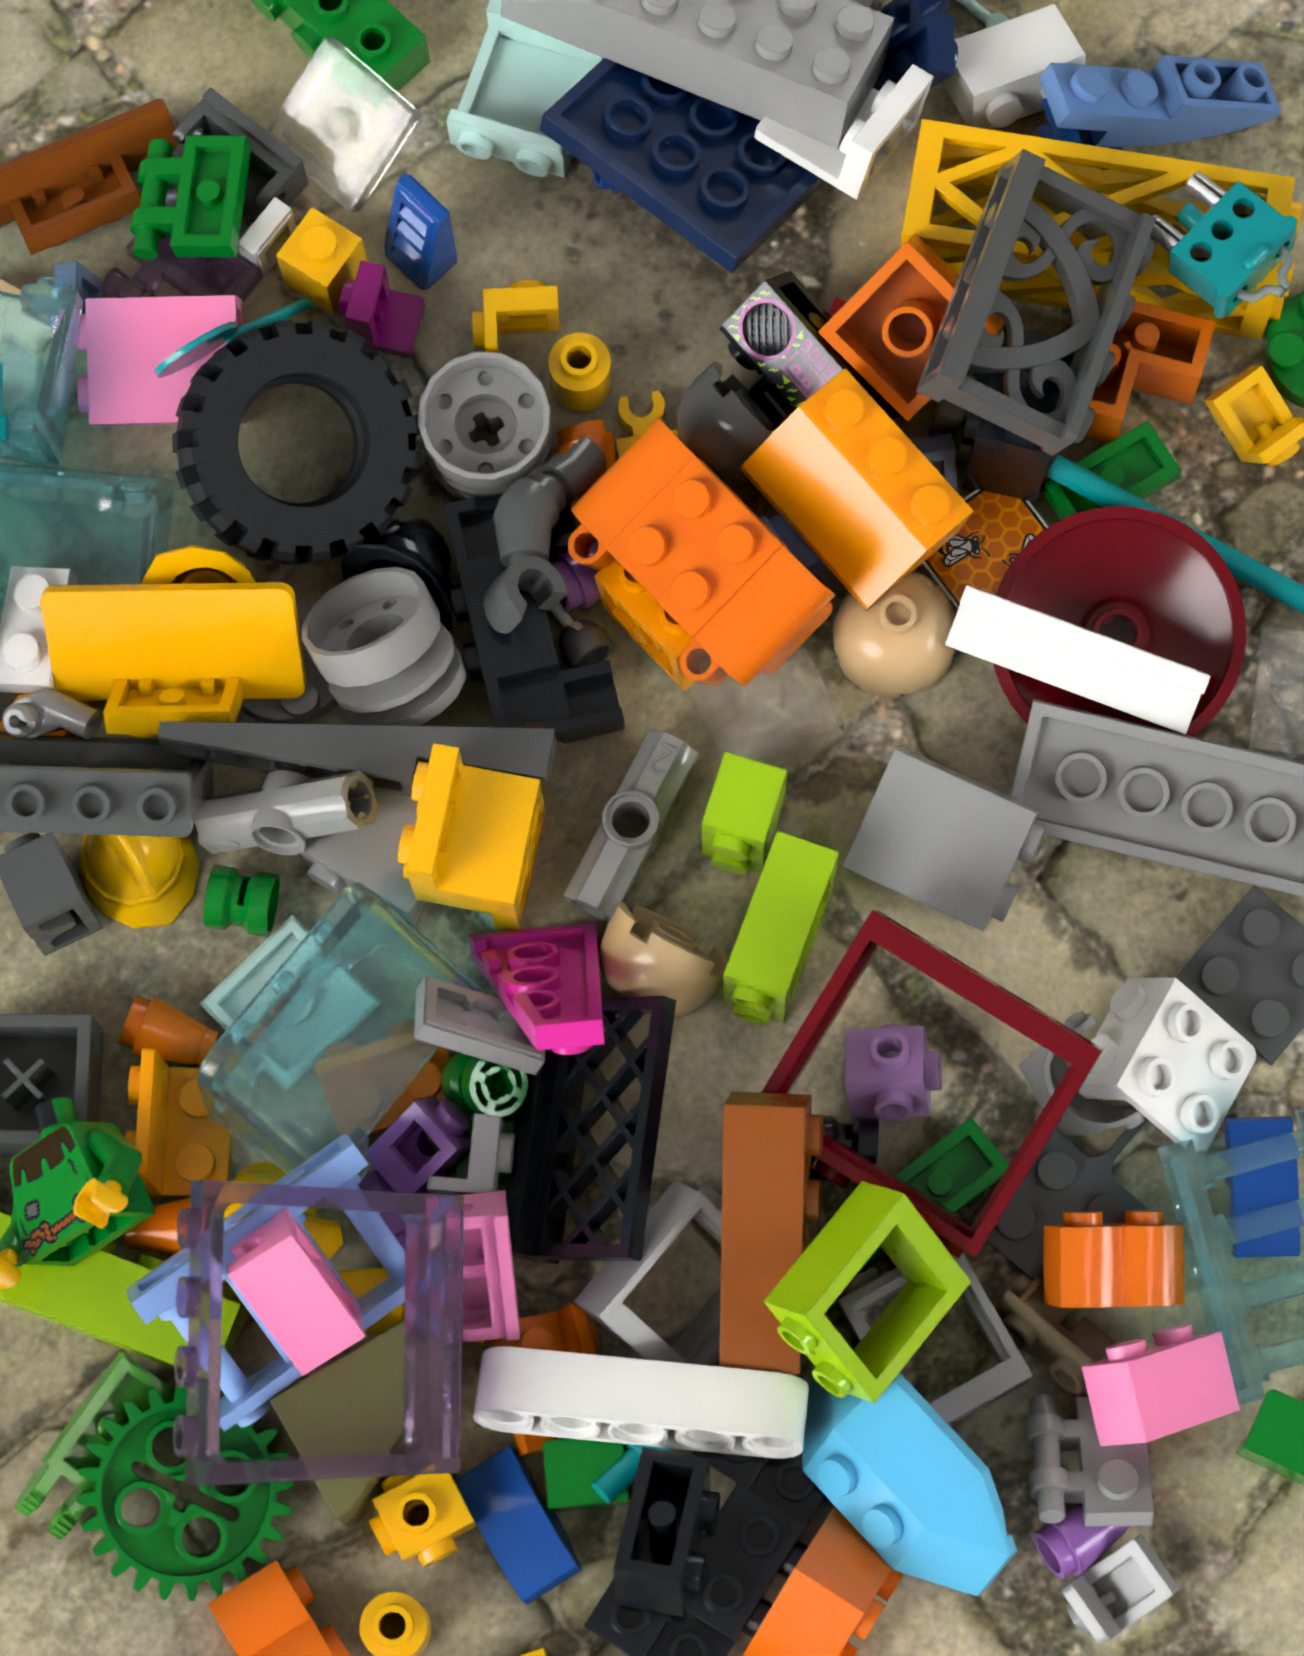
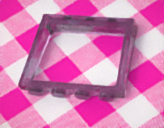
(430, 1335)

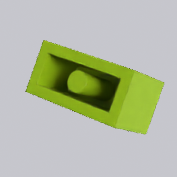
(743, 814)

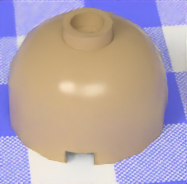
(897, 640)
(658, 957)

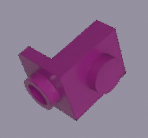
(381, 315)

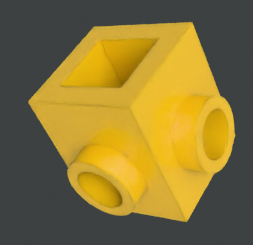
(435, 1538)

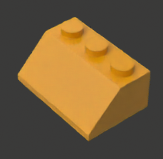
(856, 489)

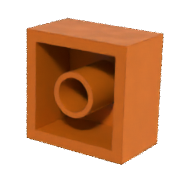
(894, 322)

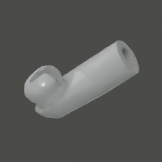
(49, 711)

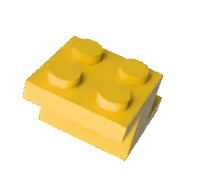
(472, 837)

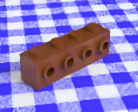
(764, 1220)

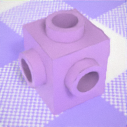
(890, 1072)

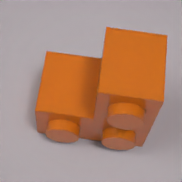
(1154, 354)
(827, 1596)

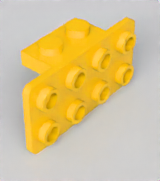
(173, 649)

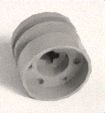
(480, 394)
(384, 649)

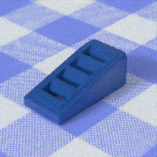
(419, 234)

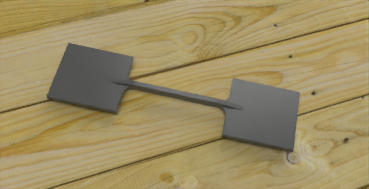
(1247, 976)

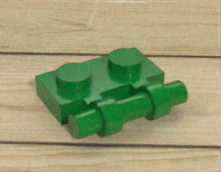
(208, 200)

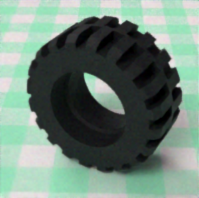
(380, 427)

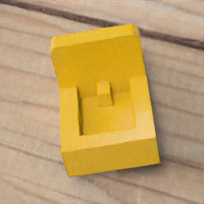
(521, 308)
(1256, 418)

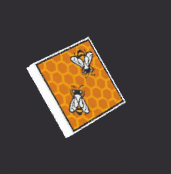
(984, 545)

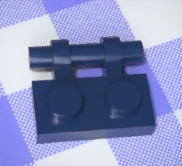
(919, 37)

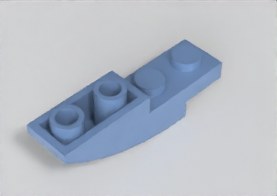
(1159, 106)

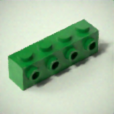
(365, 27)

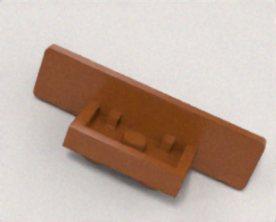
(81, 177)

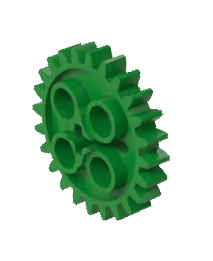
(157, 1546)

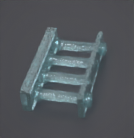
(1212, 1236)

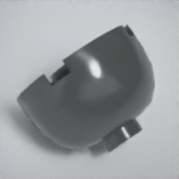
(722, 423)

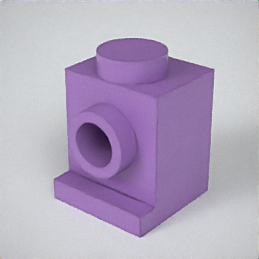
(403, 1151)

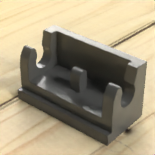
(272, 166)

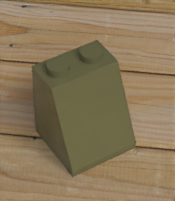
(350, 1410)

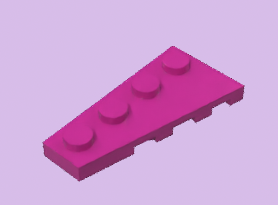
(547, 982)

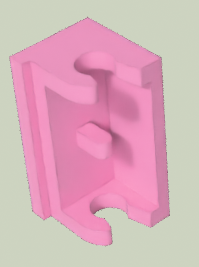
(488, 1270)
(295, 1292)

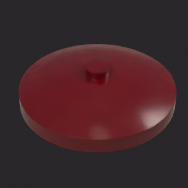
(1138, 583)

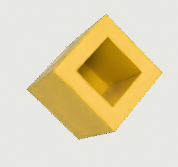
(320, 259)

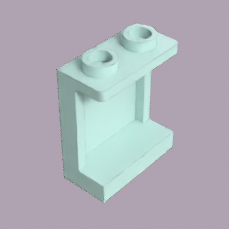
(508, 92)

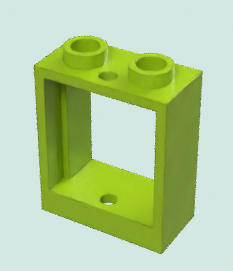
(779, 929)
(864, 1222)

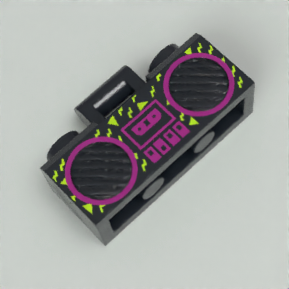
(780, 338)

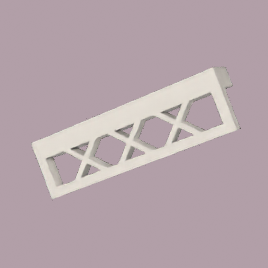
(1077, 659)

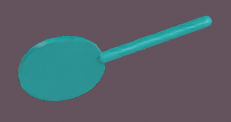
(224, 333)

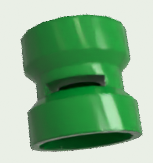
(241, 900)
(470, 1079)

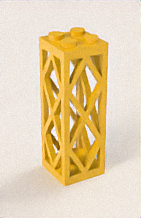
(1132, 181)

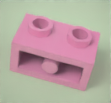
(1159, 1386)

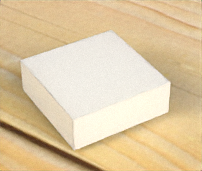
(267, 235)

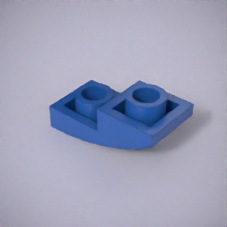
(1262, 1186)
(518, 1525)

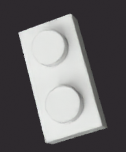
(23, 642)

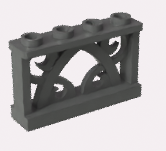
(966, 344)
(99, 787)

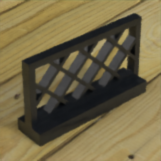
(552, 1125)

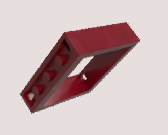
(844, 1164)

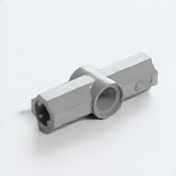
(647, 791)
(286, 812)

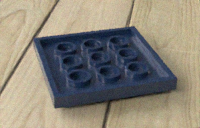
(681, 159)

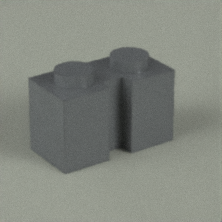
(47, 892)

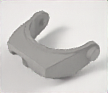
(1084, 1116)

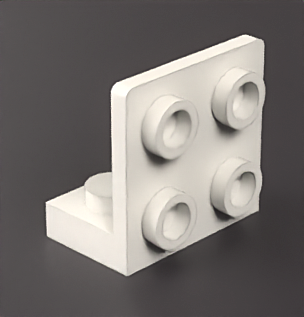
(868, 144)

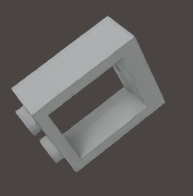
(616, 1279)
(1010, 1373)

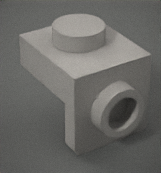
(489, 1155)
(1119, 1590)

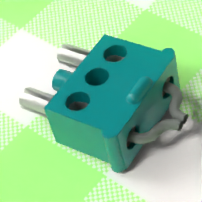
(1228, 246)

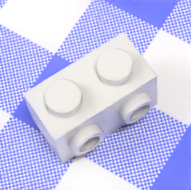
(1002, 67)

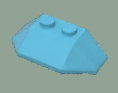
(908, 1485)

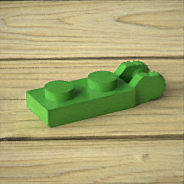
(121, 1381)

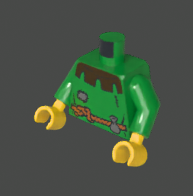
(70, 1192)

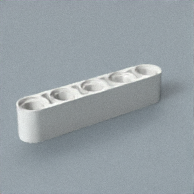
(641, 1402)

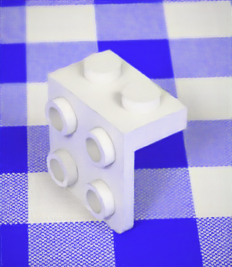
(1169, 1059)

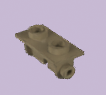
(1039, 1331)

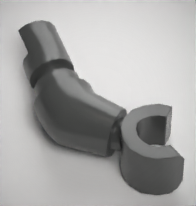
(524, 531)

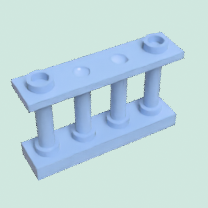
(249, 1398)

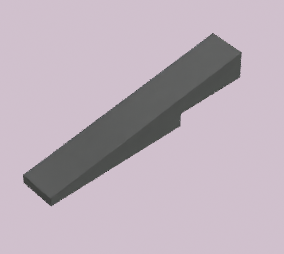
(380, 752)

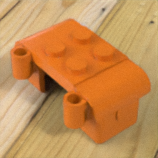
(700, 559)

